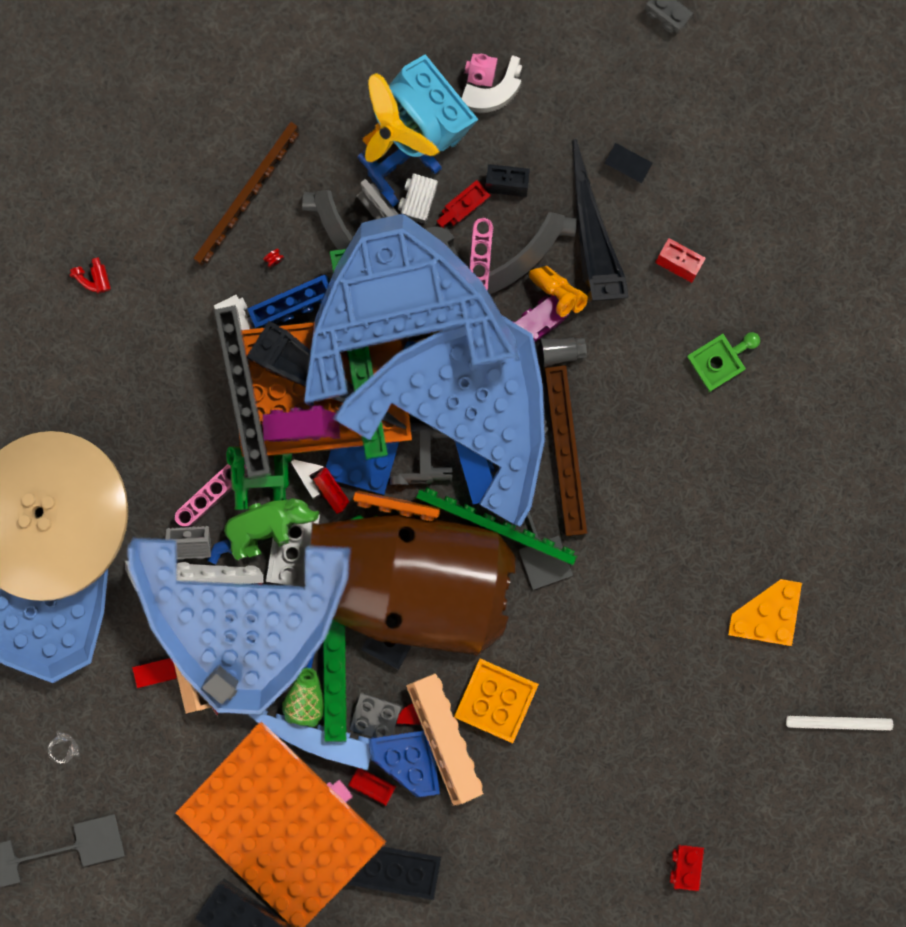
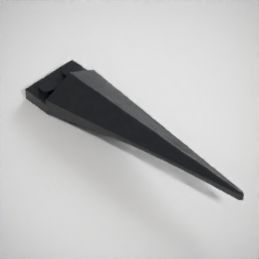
(599, 262)
(289, 358)

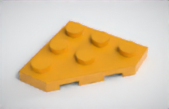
(769, 615)

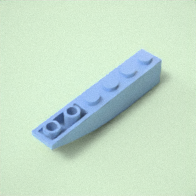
(312, 740)

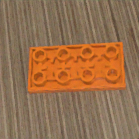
(405, 507)

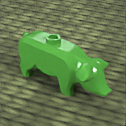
(265, 522)

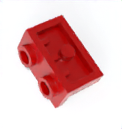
(687, 867)

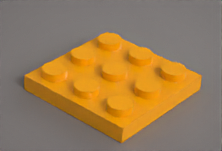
(496, 700)

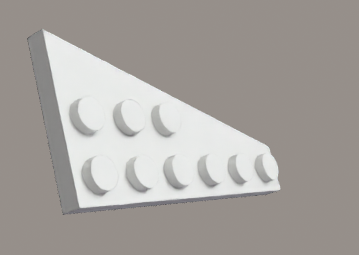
(213, 573)

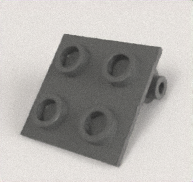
(374, 716)

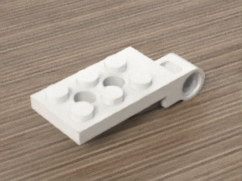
(287, 571)

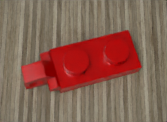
(463, 204)

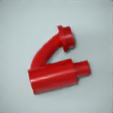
(99, 274)

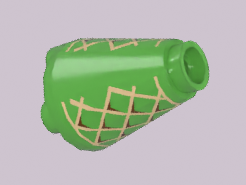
(304, 700)

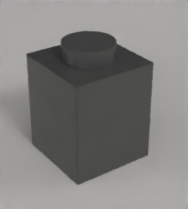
(220, 685)

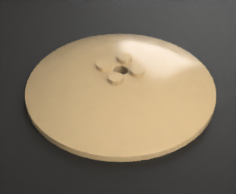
(80, 521)

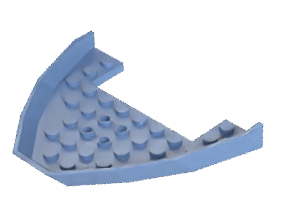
(395, 287)
(483, 407)
(248, 629)
(51, 635)

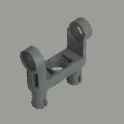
(427, 472)

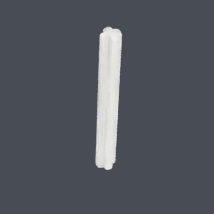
(839, 723)

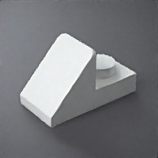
(305, 471)

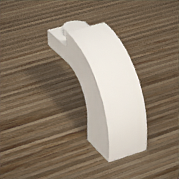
(491, 99)

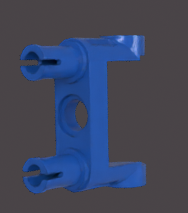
(378, 171)

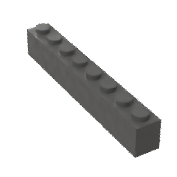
(242, 392)

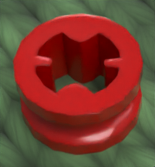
(273, 258)

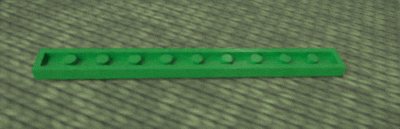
(361, 371)

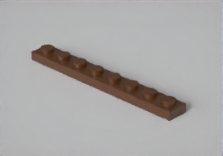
(242, 201)
(566, 450)

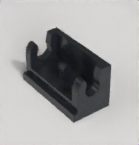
(628, 163)
(507, 180)

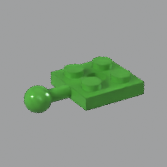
(722, 349)

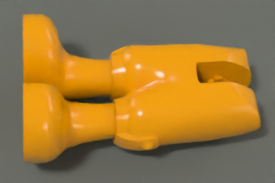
(554, 284)

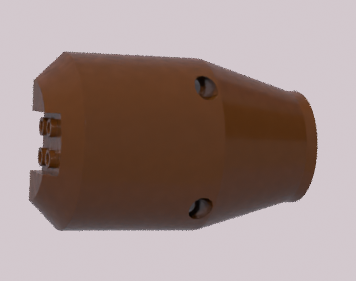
(438, 584)

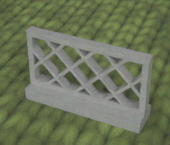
(375, 201)

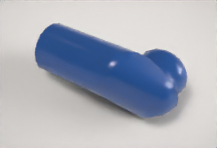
(218, 549)

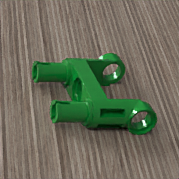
(242, 483)

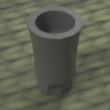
(561, 350)

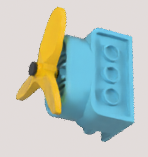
(417, 112)

